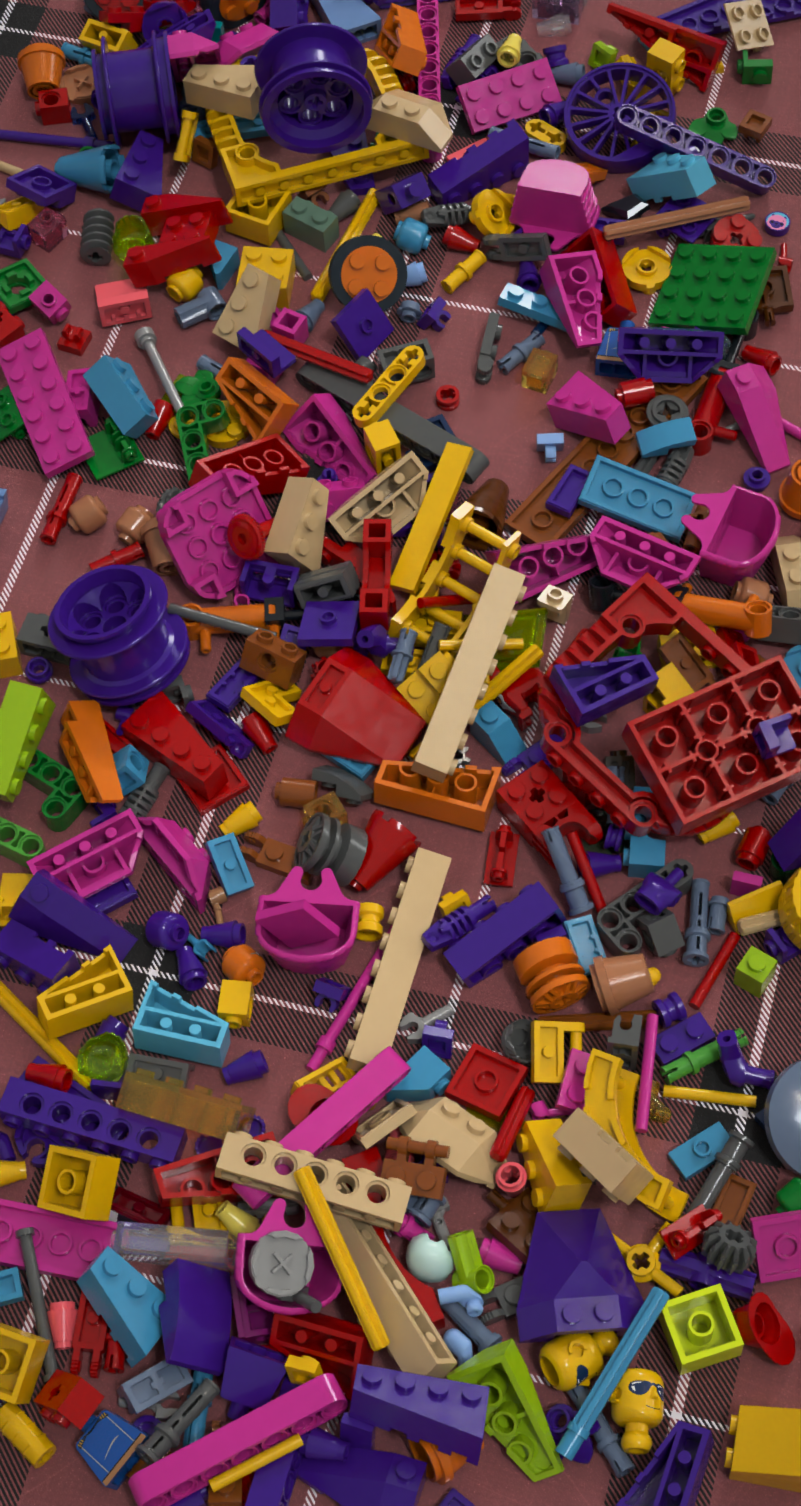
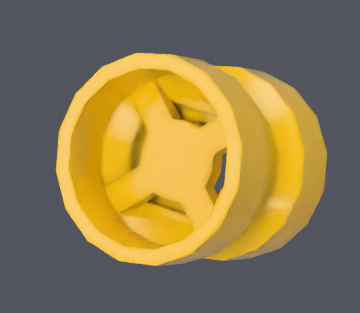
(369, 922)

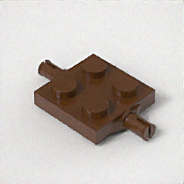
(776, 295)
(513, 1222)

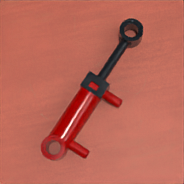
(712, 402)

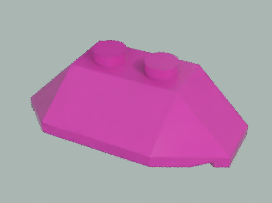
(244, 43)
(190, 49)
(628, 553)
(95, 856)
(179, 858)

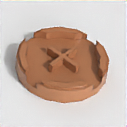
(79, 83)

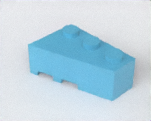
(672, 176)
(179, 1029)

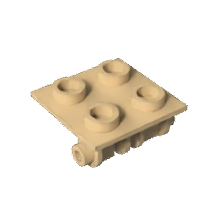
(748, 25)

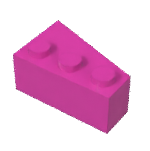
(588, 410)

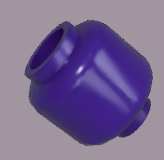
(167, 930)

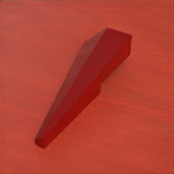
(702, 51)

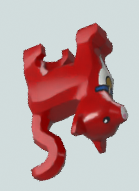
(520, 694)

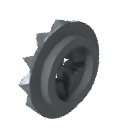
(673, 404)

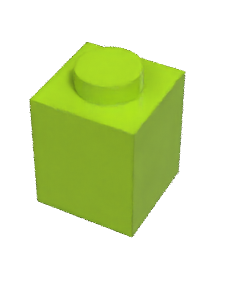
(755, 971)

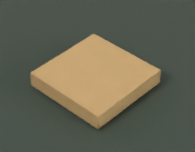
(383, 1122)

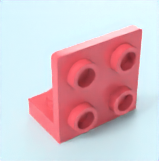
(122, 302)

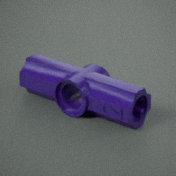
(700, 1275)

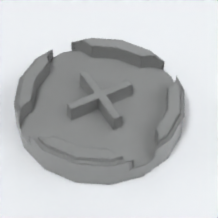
(281, 1263)

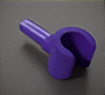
(122, 715)

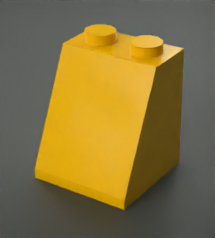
(766, 1447)

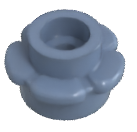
(409, 311)

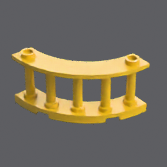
(438, 576)
(611, 1104)

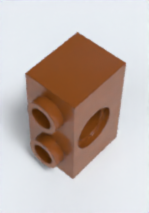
(273, 659)

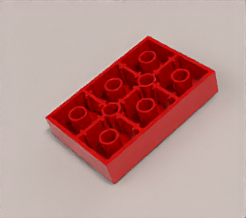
(703, 750)

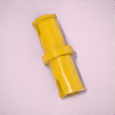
(463, 271)

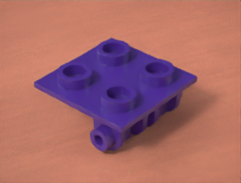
(691, 231)

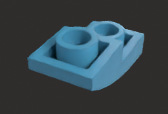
(665, 436)

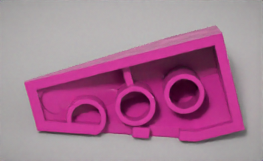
(574, 290)

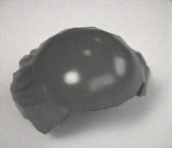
(517, 1041)

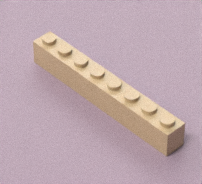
(468, 673)
(400, 957)
(411, 1333)

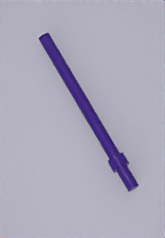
(52, 139)

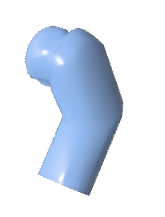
(464, 1296)
(458, 1344)

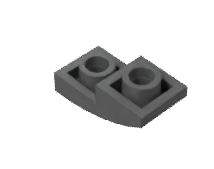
(346, 784)

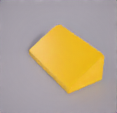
(18, 212)
(754, 903)

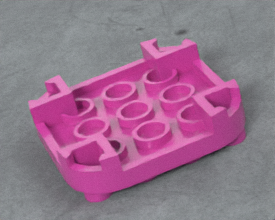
(197, 525)

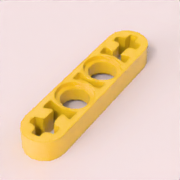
(393, 388)

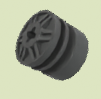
(332, 846)

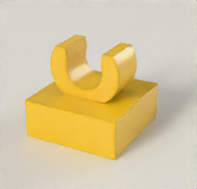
(451, 901)

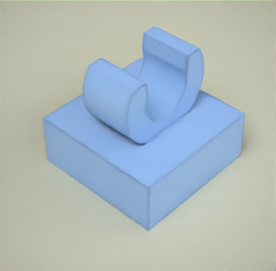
(550, 444)

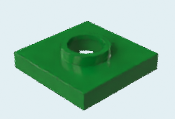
(19, 274)

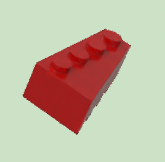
(266, 459)
(193, 1179)

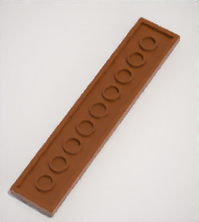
(542, 524)

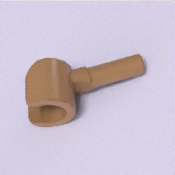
(217, 897)

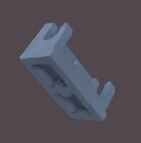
(153, 1386)

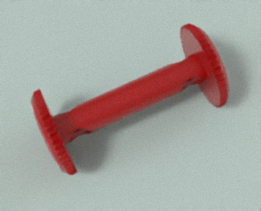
(248, 536)

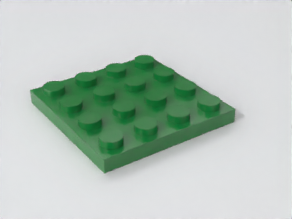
(713, 287)

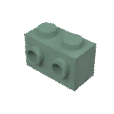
(311, 224)

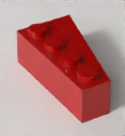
(168, 738)

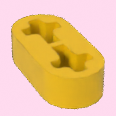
(546, 133)

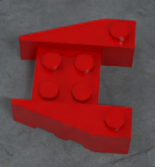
(187, 237)

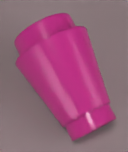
(499, 1256)

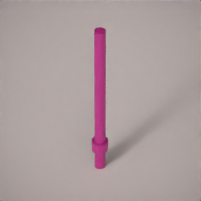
(326, 1042)

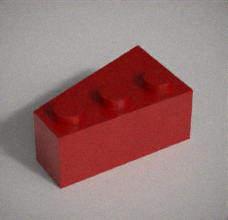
(329, 1340)

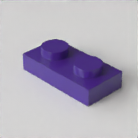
(684, 1036)

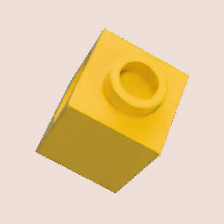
(236, 1003)

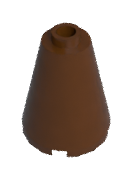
(489, 511)

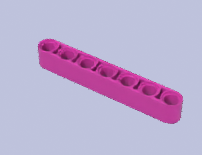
(337, 1114)
(241, 1439)

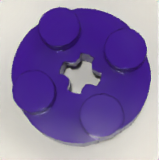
(157, 13)

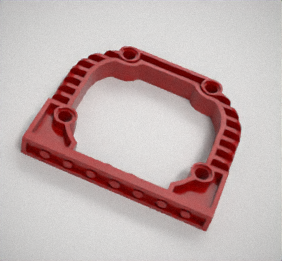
(648, 611)

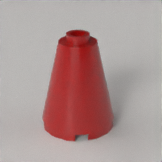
(386, 849)

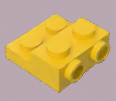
(426, 684)

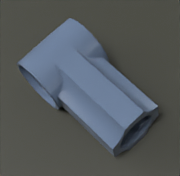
(206, 305)

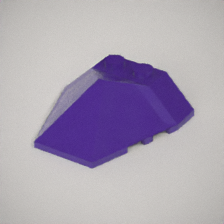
(574, 1279)

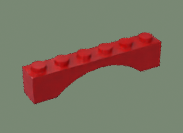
(371, 1160)

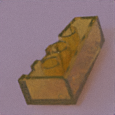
(183, 1106)

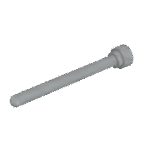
(147, 340)

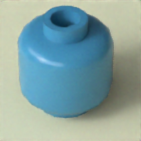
(412, 235)

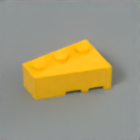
(86, 996)

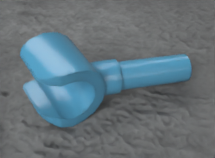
(201, 947)

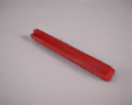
(325, 359)

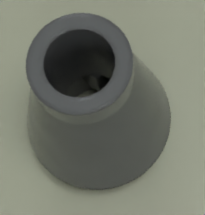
(345, 204)

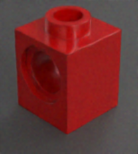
(54, 106)

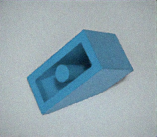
(497, 733)
(426, 1079)

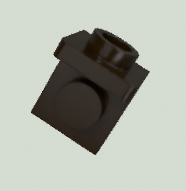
(620, 758)

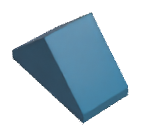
(224, 269)

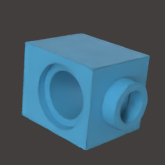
(131, 768)

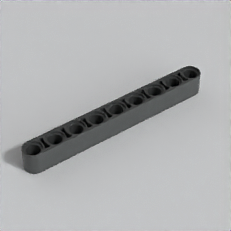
(411, 429)

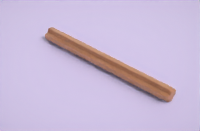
(676, 217)

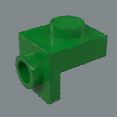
(754, 70)

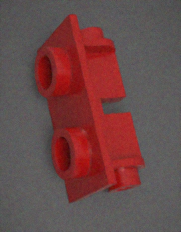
(501, 857)
(689, 1230)

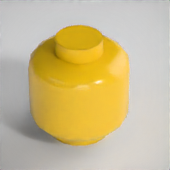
(185, 284)

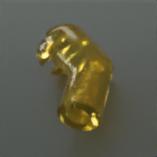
(658, 1111)

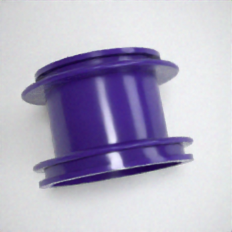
(313, 87)
(136, 89)
(119, 634)

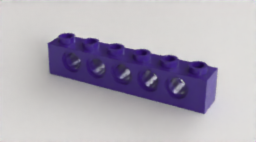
(23, 1094)

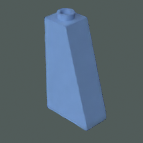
(351, 16)

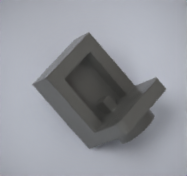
(179, 692)

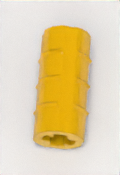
(25, 1435)

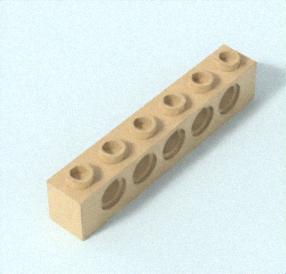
(354, 1205)

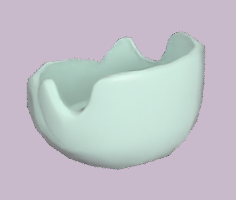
(429, 1259)

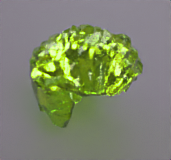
(130, 232)
(103, 1057)

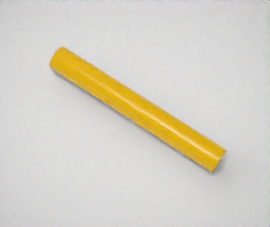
(709, 1096)
(256, 1462)

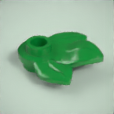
(715, 126)
(198, 388)

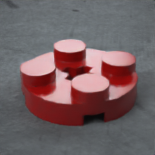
(737, 227)

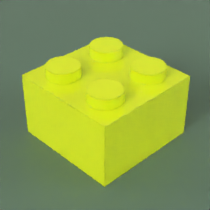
(700, 1329)

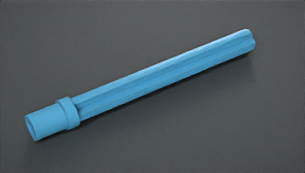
(580, 1427)

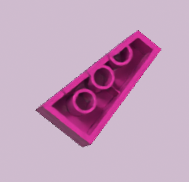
(550, 562)

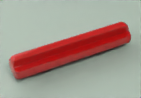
(512, 1124)

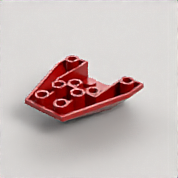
(354, 713)

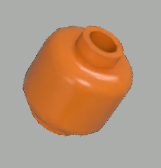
(243, 964)

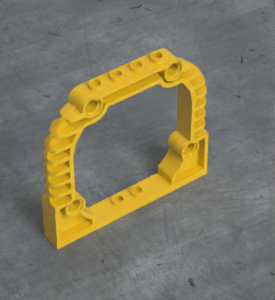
(261, 178)

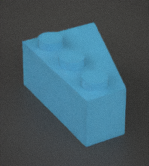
(121, 395)
(125, 1302)

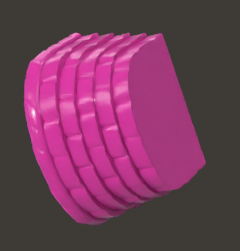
(555, 200)
(735, 534)
(329, 900)
(325, 1281)

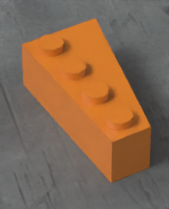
(460, 800)

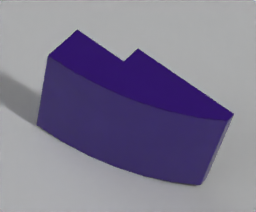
(196, 1316)

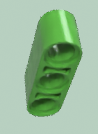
(21, 844)

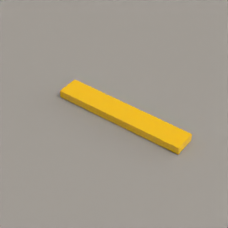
(431, 518)

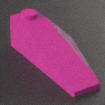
(757, 412)
(328, 437)

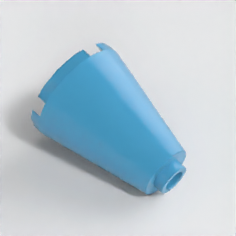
(92, 167)

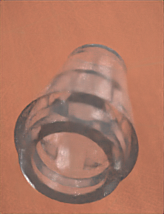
(555, 26)

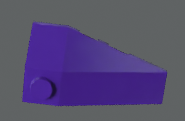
(367, 1478)

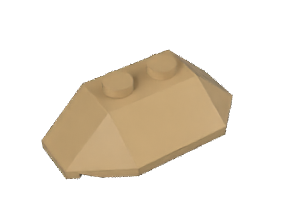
(411, 119)
(390, 495)
(787, 569)
(465, 1134)

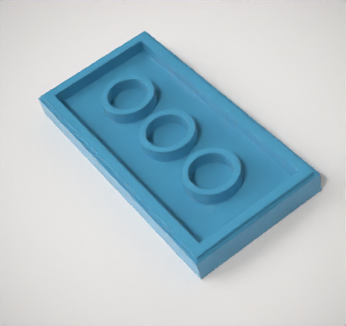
(636, 498)

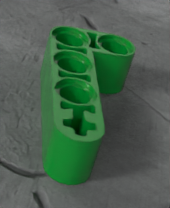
(199, 428)
(57, 790)

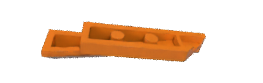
(89, 752)

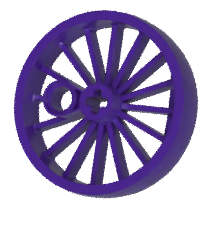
(636, 156)

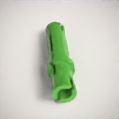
(693, 1061)

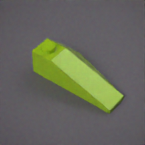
(513, 1408)

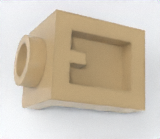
(557, 603)

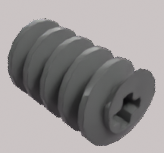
(97, 237)

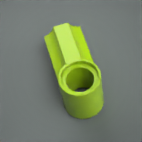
(469, 1264)

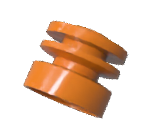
(551, 975)

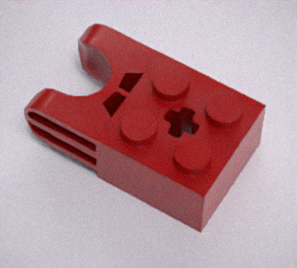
(541, 801)

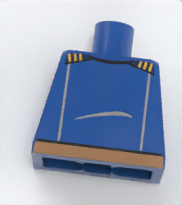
(607, 360)
(110, 1447)

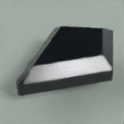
(626, 208)

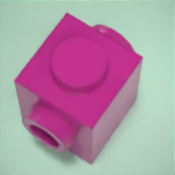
(50, 302)

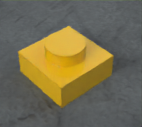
(302, 1369)

